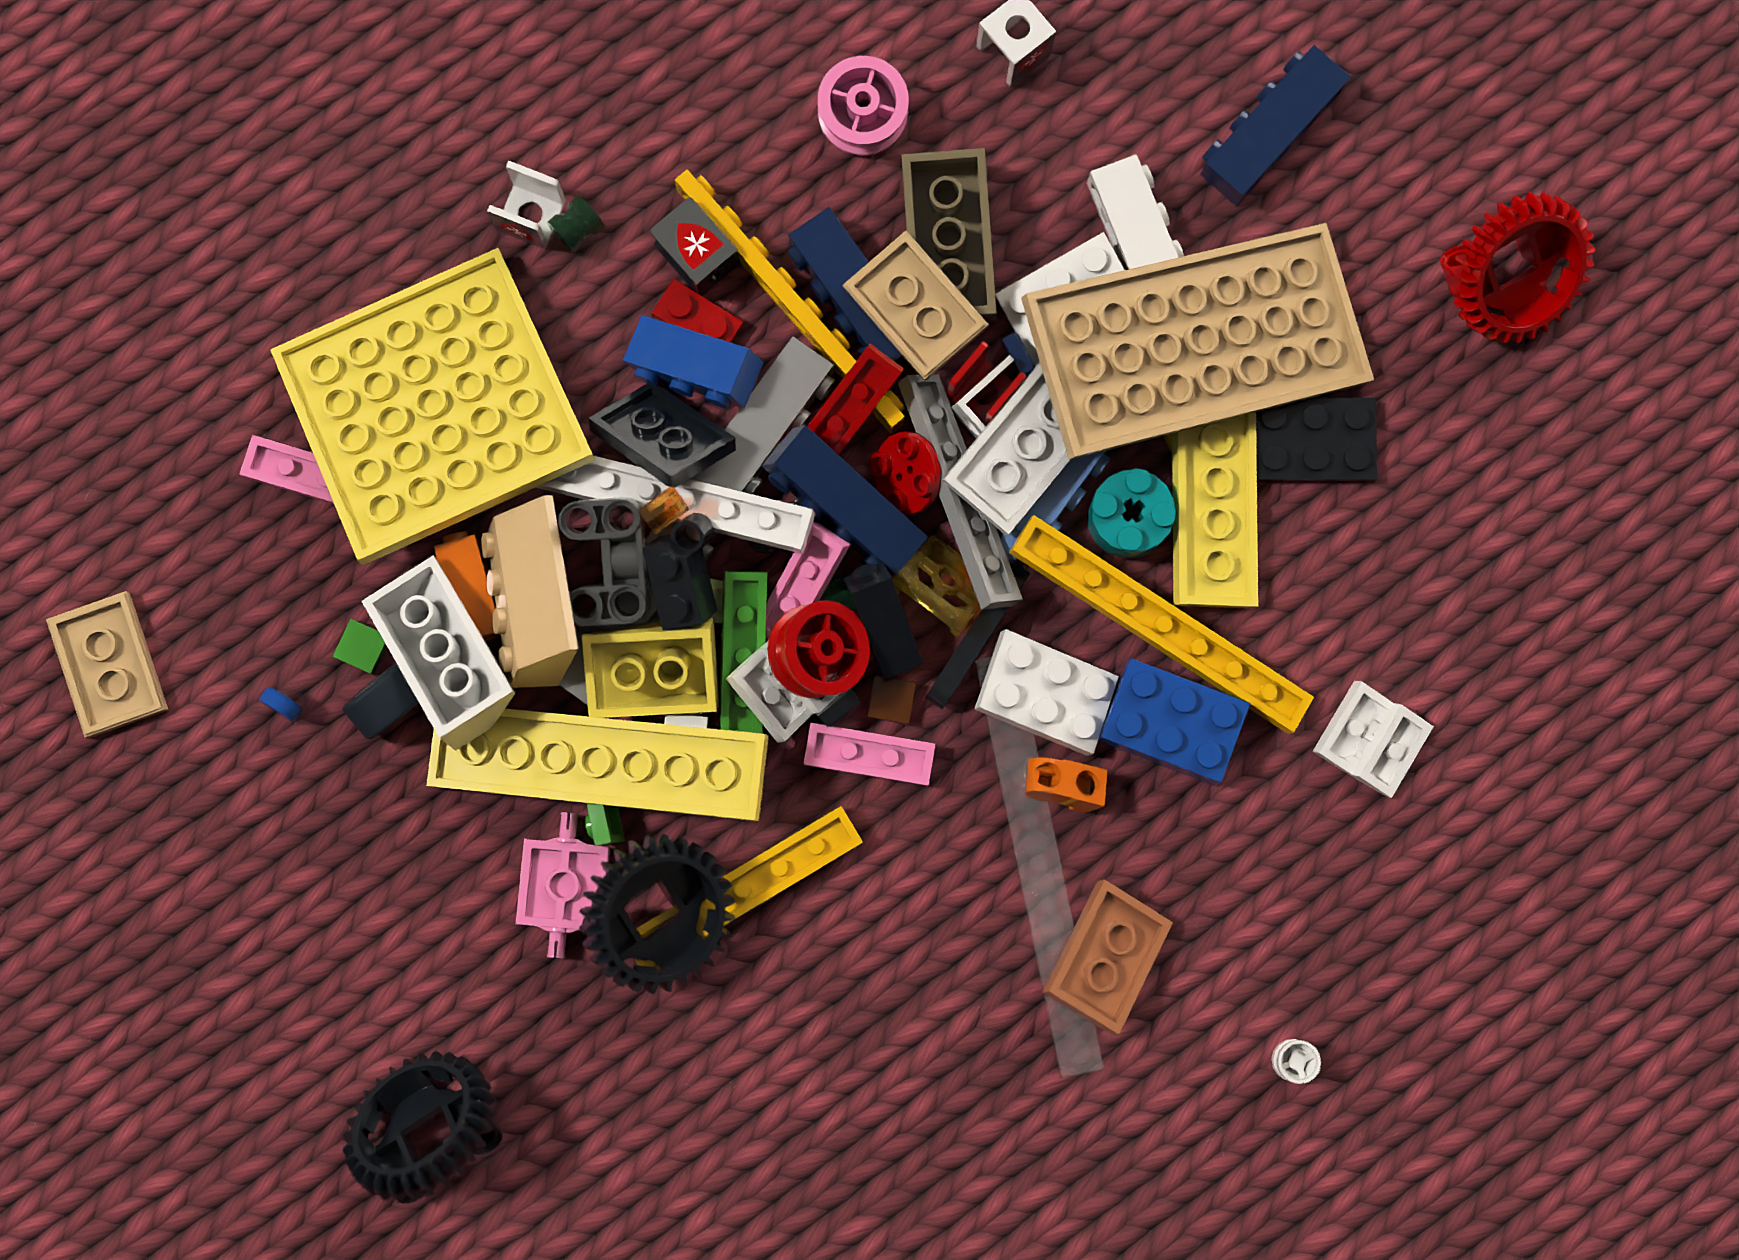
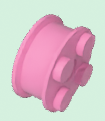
(858, 128)

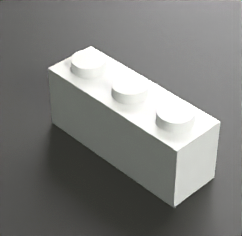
(1131, 214)

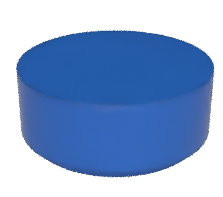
(280, 704)

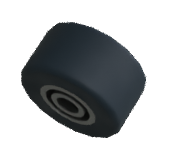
(381, 703)

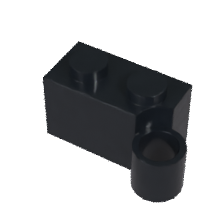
(681, 574)

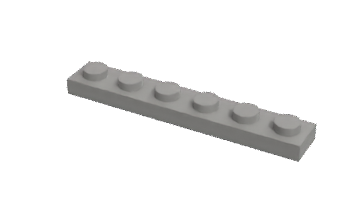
(974, 534)

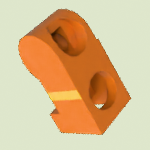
(1066, 783)

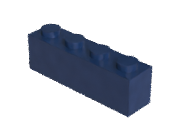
(1274, 124)
(832, 260)
(843, 500)

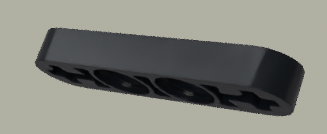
(970, 648)

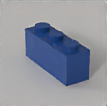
(692, 363)

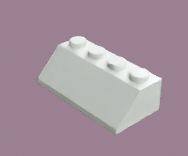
(440, 653)

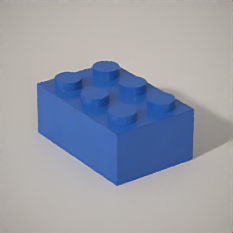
(1173, 722)

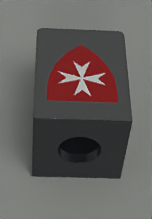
(695, 246)

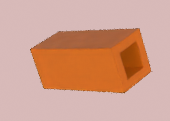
(467, 572)

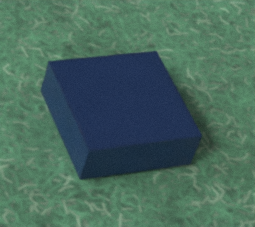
(1022, 361)

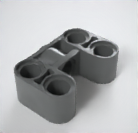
(621, 559)

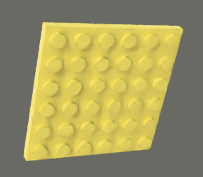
(431, 406)

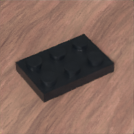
(662, 434)
(1318, 441)

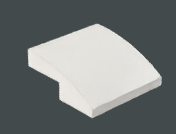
(769, 701)
(1373, 739)

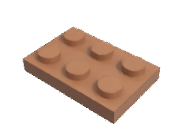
(1107, 957)

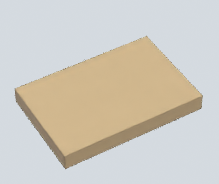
(915, 305)
(107, 664)

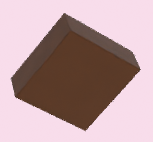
(891, 700)

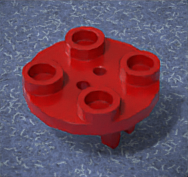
(892, 467)

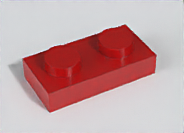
(693, 312)

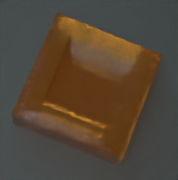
(663, 509)

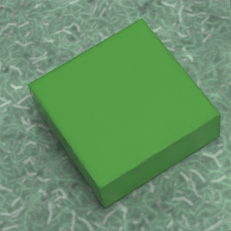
(361, 647)

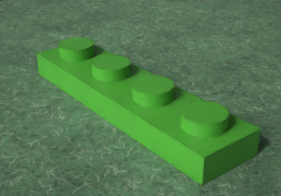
(741, 635)

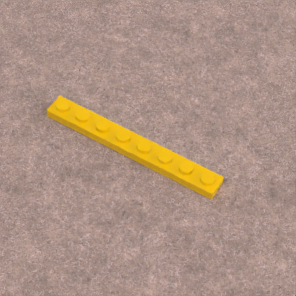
(780, 287)
(1161, 624)

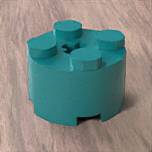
(1134, 490)

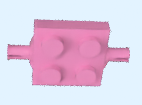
(554, 882)

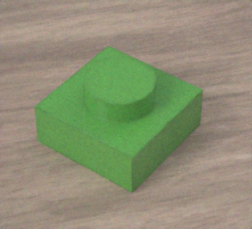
(604, 824)

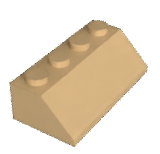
(530, 594)

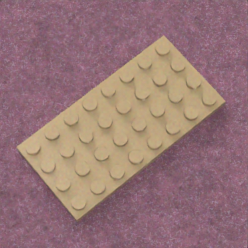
(1196, 340)

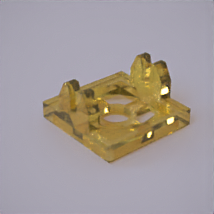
(950, 562)

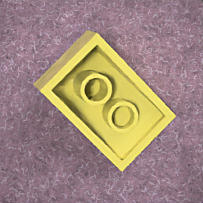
(651, 670)

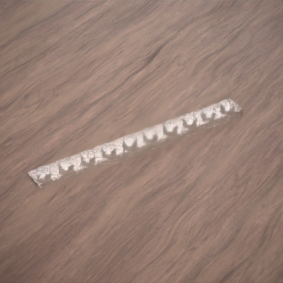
(1041, 886)

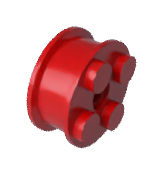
(818, 649)

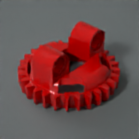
(1543, 232)

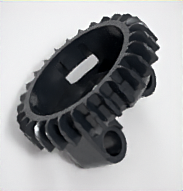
(676, 948)
(411, 1100)

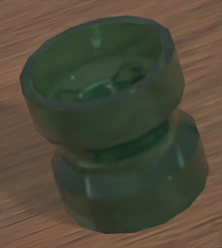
(575, 224)

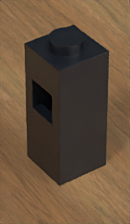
(884, 619)

